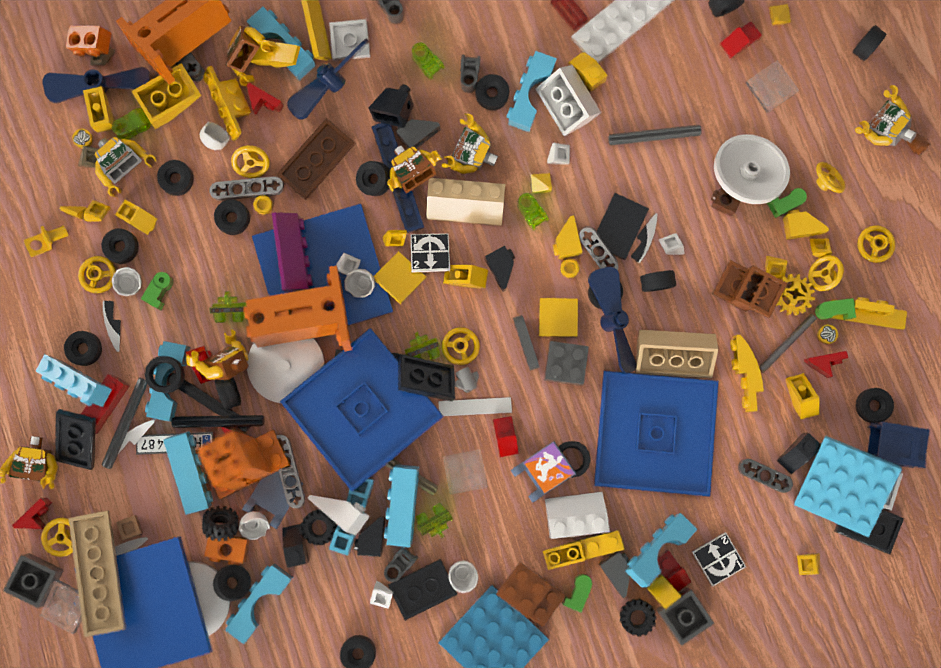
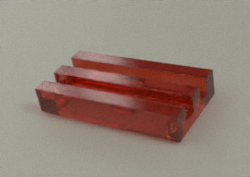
(578, 10)

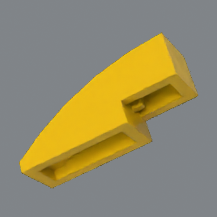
(282, 56)

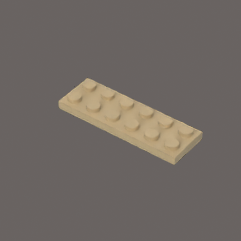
(97, 573)

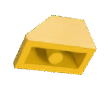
(589, 71)
(98, 109)
(136, 217)
(802, 224)
(568, 242)
(466, 276)
(803, 396)
(663, 591)

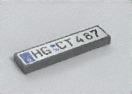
(155, 445)

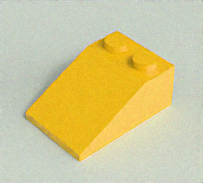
(165, 101)

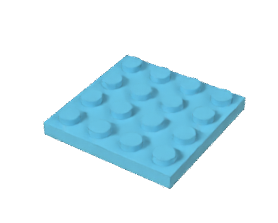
(847, 486)

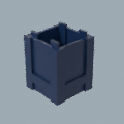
(899, 444)

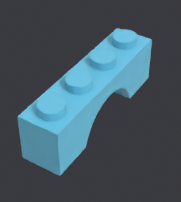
(267, 25)
(539, 70)
(161, 404)
(343, 541)
(645, 566)
(244, 623)

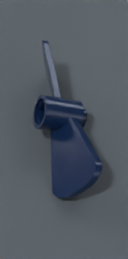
(327, 78)
(63, 87)
(606, 288)

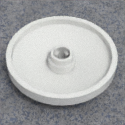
(751, 169)
(283, 367)
(213, 608)

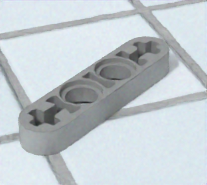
(246, 185)
(291, 470)

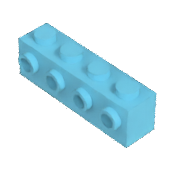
(73, 380)
(187, 472)
(402, 505)

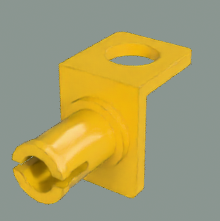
(46, 238)

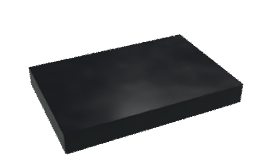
(621, 225)
(426, 377)
(75, 439)
(882, 535)
(422, 589)

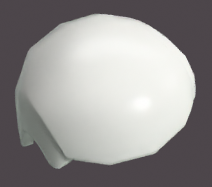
(214, 136)
(126, 281)
(359, 283)
(253, 525)
(463, 576)

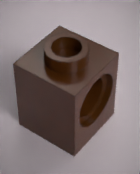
(729, 209)

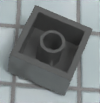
(566, 363)
(32, 580)
(685, 617)

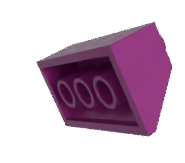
(291, 252)

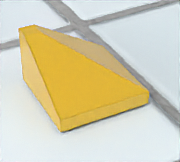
(780, 14)
(541, 183)
(75, 211)
(96, 212)
(394, 237)
(820, 247)
(776, 266)
(809, 564)

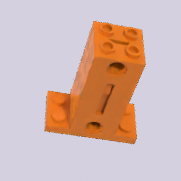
(174, 31)
(300, 315)
(241, 460)

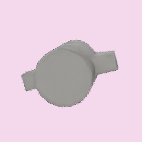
(466, 380)

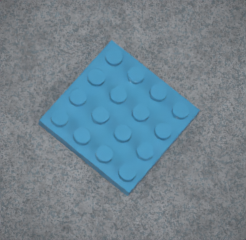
(493, 635)

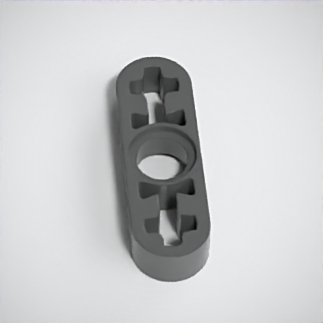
(526, 342)
(776, 486)

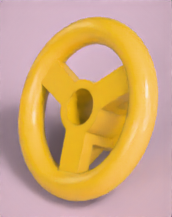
(251, 159)
(828, 180)
(881, 239)
(90, 274)
(827, 274)
(465, 359)
(61, 530)

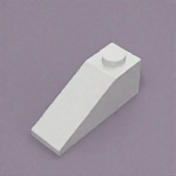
(346, 514)

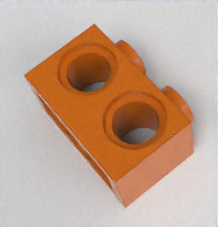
(88, 40)

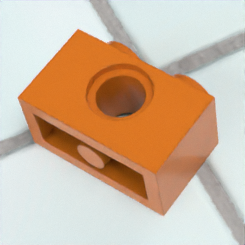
(238, 554)

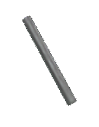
(787, 343)

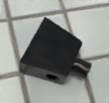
(392, 106)

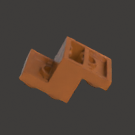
(749, 288)
(530, 594)

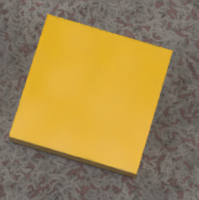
(397, 277)
(558, 317)

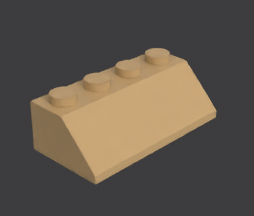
(465, 201)
(676, 353)

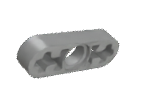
(586, 242)

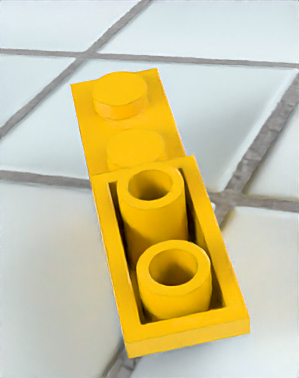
(746, 364)
(583, 549)

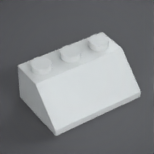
(568, 100)
(576, 515)

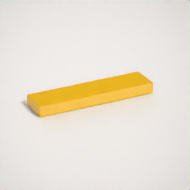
(316, 29)

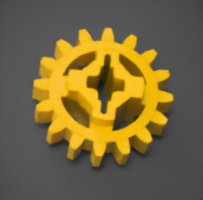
(804, 296)

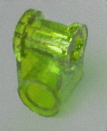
(429, 62)
(133, 124)
(532, 212)

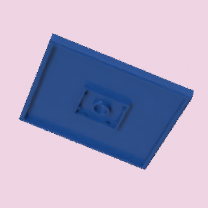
(327, 240)
(357, 411)
(656, 433)
(159, 611)

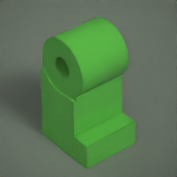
(788, 203)
(157, 289)
(834, 308)
(579, 594)

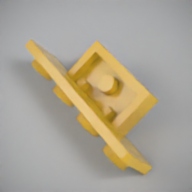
(229, 101)
(877, 314)

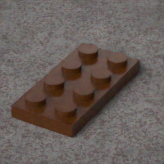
(316, 158)

